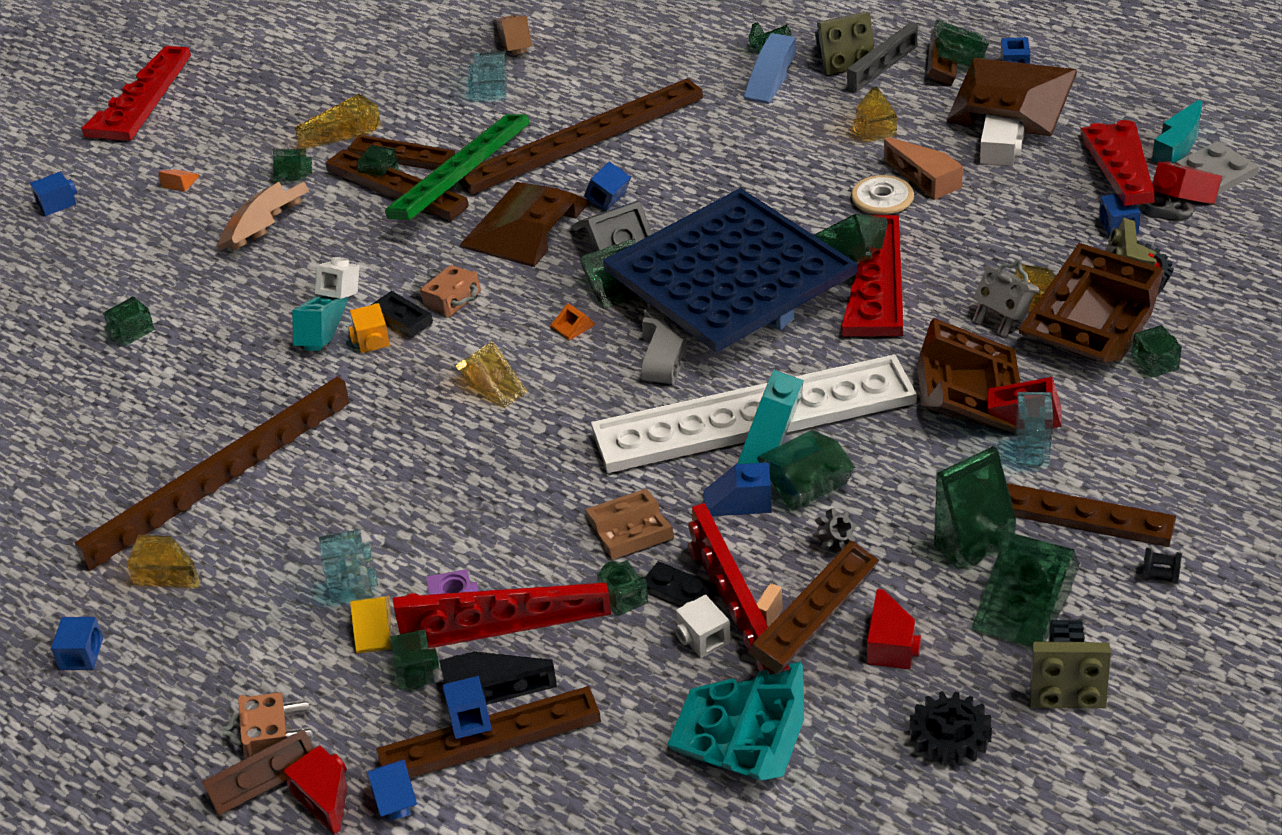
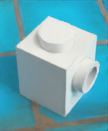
(337, 278)
(702, 626)

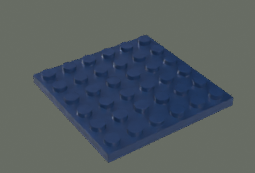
(729, 268)

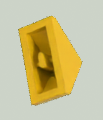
(371, 624)

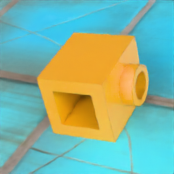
(368, 328)

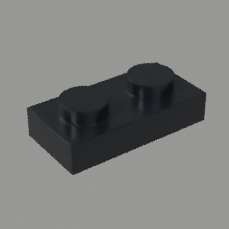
(404, 314)
(676, 585)

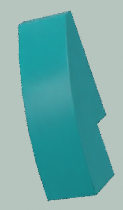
(1178, 134)

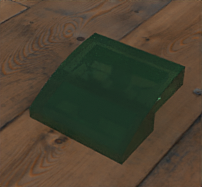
(958, 43)
(606, 287)

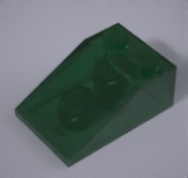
(972, 509)
(1026, 589)

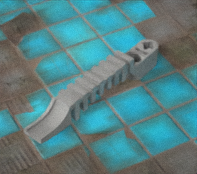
(665, 349)

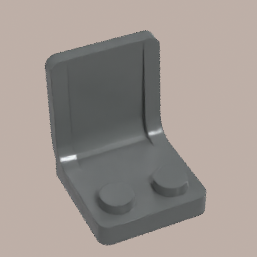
(616, 225)

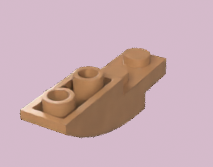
(258, 214)

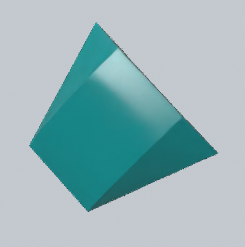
(744, 723)

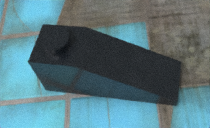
(501, 674)

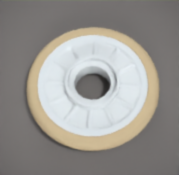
(866, 199)

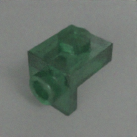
(758, 38)
(377, 160)

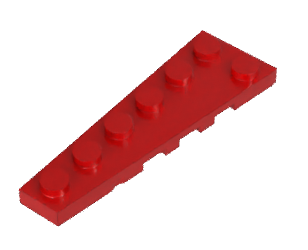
(1121, 159)

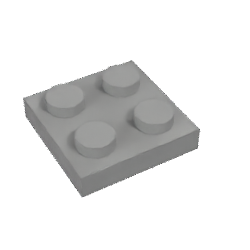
(1222, 161)

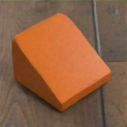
(177, 179)
(571, 322)

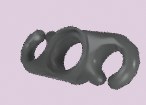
(1168, 208)

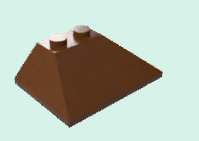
(1013, 91)
(520, 222)
(1095, 304)
(959, 369)

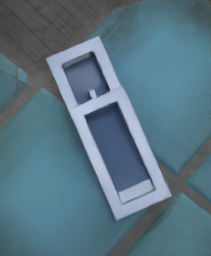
(770, 68)

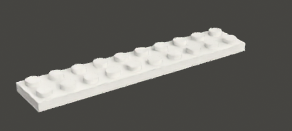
(727, 416)

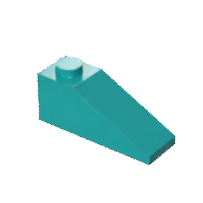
(317, 321)
(772, 416)

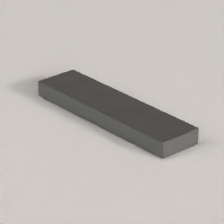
(882, 57)

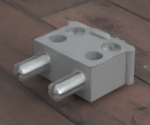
(1004, 294)

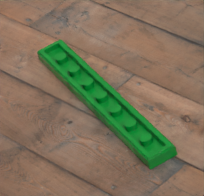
(456, 167)

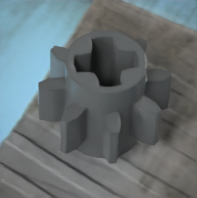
(837, 539)

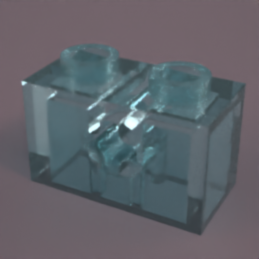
(488, 76)
(1033, 429)
(346, 567)

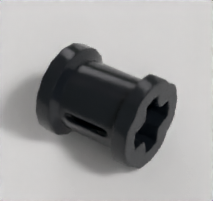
(1160, 572)

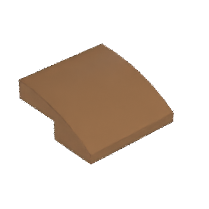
(629, 523)

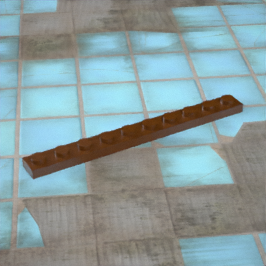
(581, 135)
(211, 474)

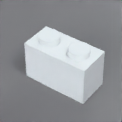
(1001, 140)

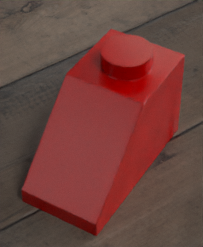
(1186, 182)
(1003, 399)
(891, 634)
(320, 786)

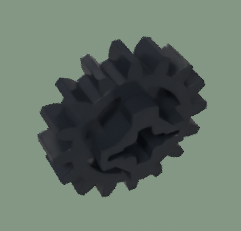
(950, 728)

